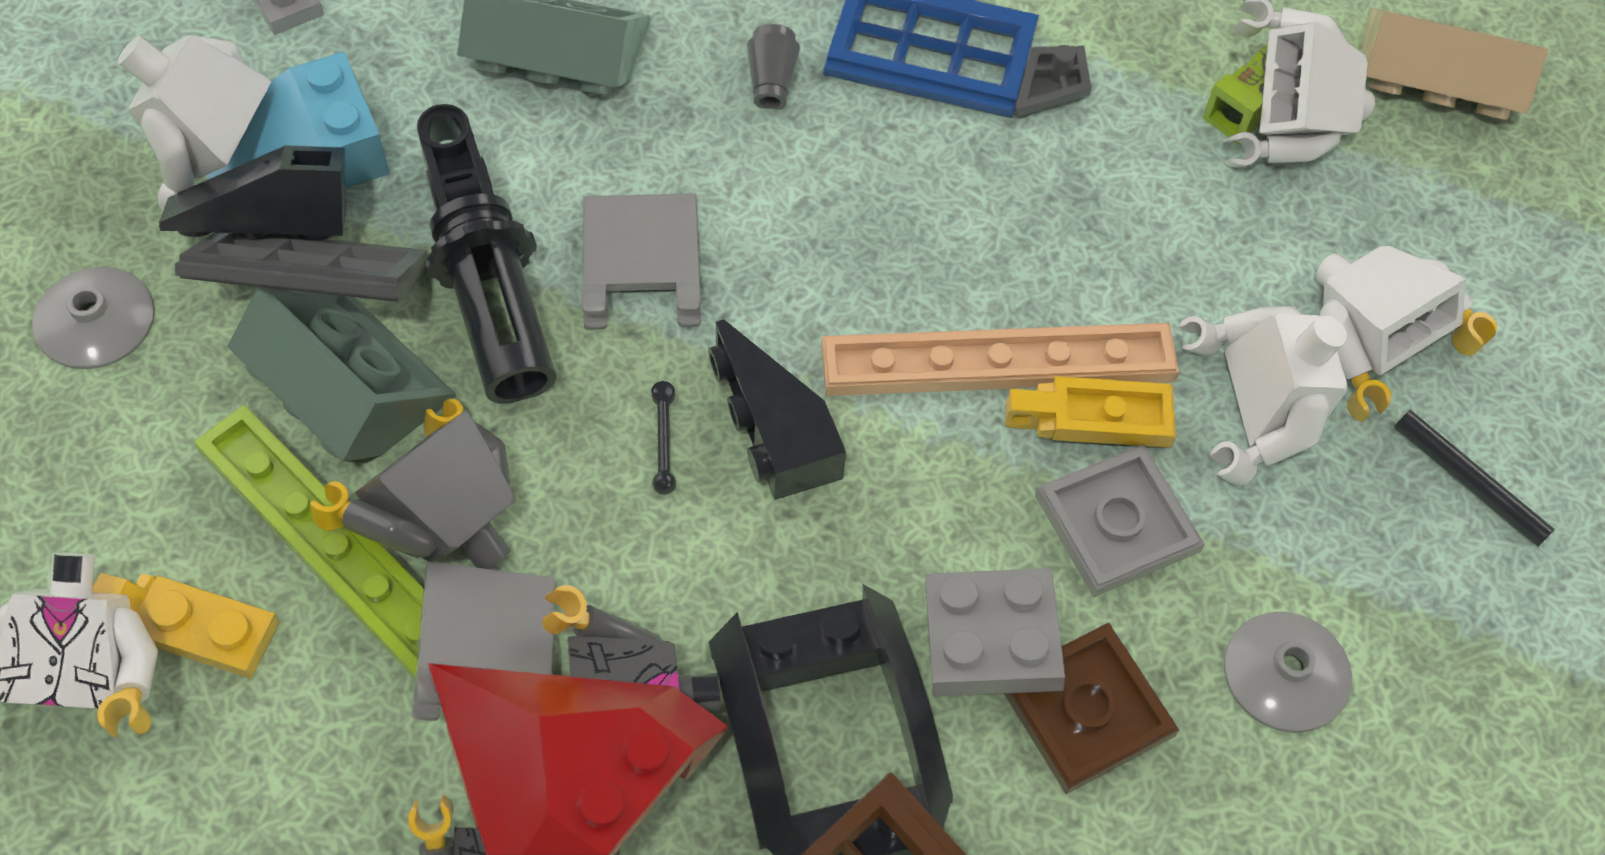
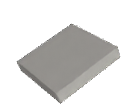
(1119, 520)

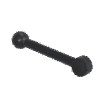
(663, 395)

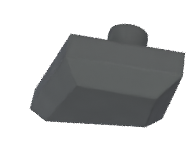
(1053, 78)

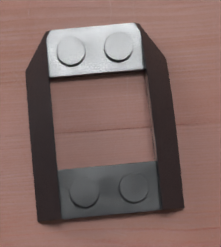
(808, 649)

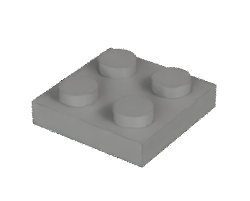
(994, 632)

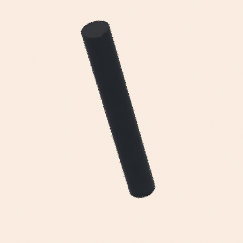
(1474, 478)

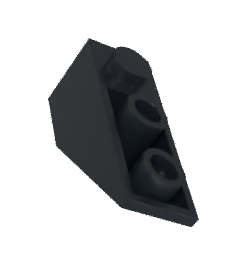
(277, 193)
(786, 420)

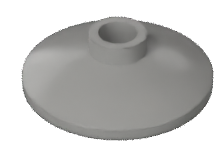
(98, 335)
(1272, 690)

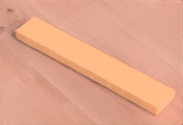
(995, 358)

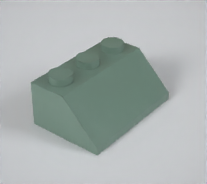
(553, 40)
(336, 370)

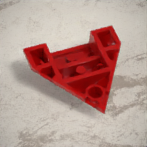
(565, 756)

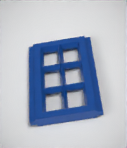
(932, 83)

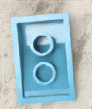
(315, 107)

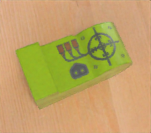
(1243, 93)

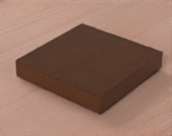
(1101, 715)

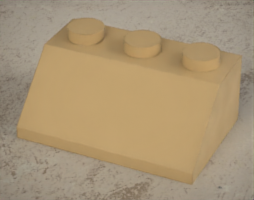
(1451, 63)

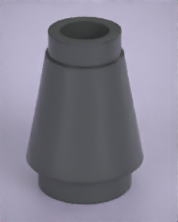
(772, 63)

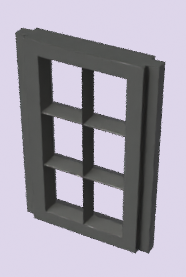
(305, 265)

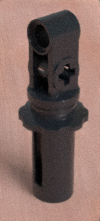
(480, 243)

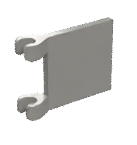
(639, 247)
(481, 623)

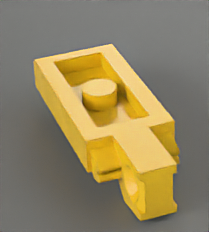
(1096, 411)
(197, 622)

